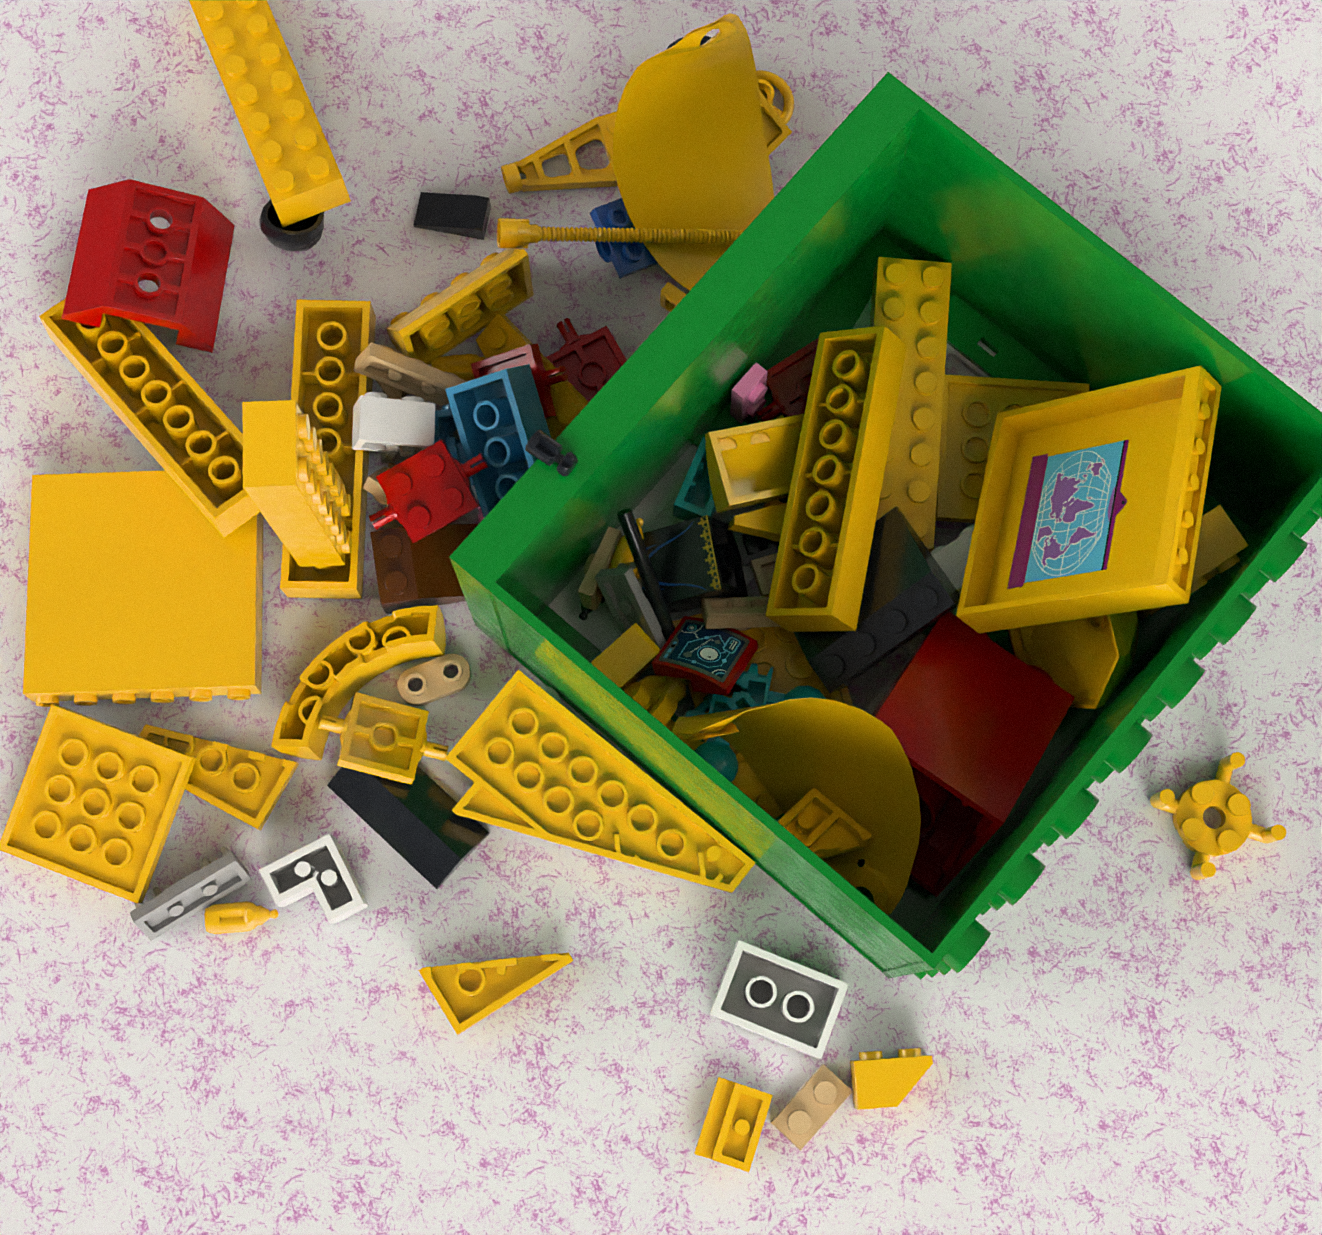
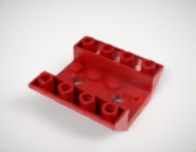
(123, 247)

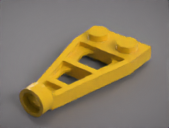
(598, 129)

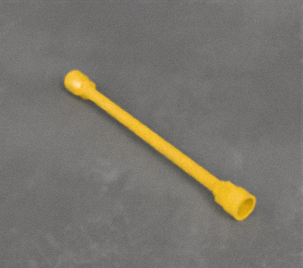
(519, 233)

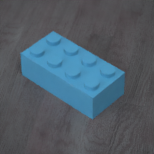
(498, 419)

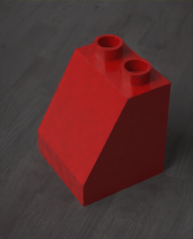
(973, 737)

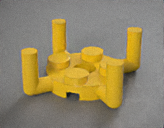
(1234, 811)

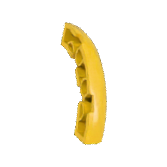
(350, 665)

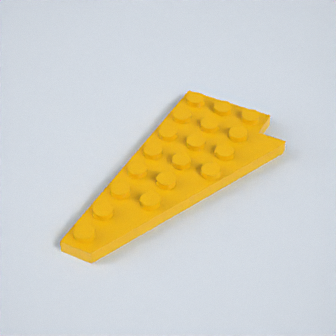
(565, 784)

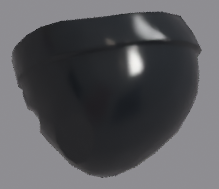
(295, 237)

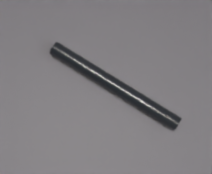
(646, 571)

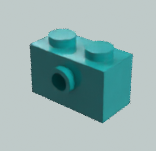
(695, 495)

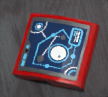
(705, 656)

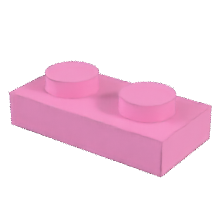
(749, 393)

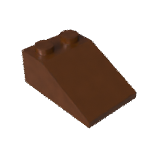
(417, 571)

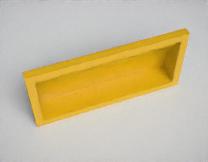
(752, 462)

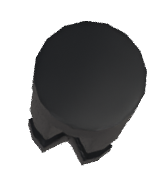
(550, 451)

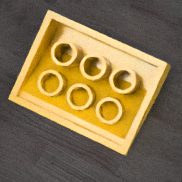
(463, 307)

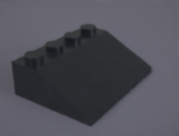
(899, 600)

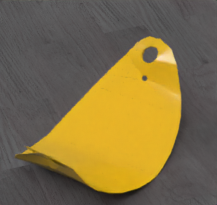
(693, 145)
(844, 757)

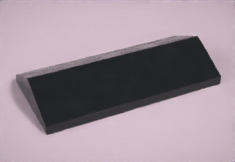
(412, 820)

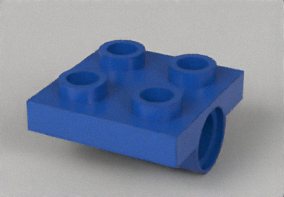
(626, 257)

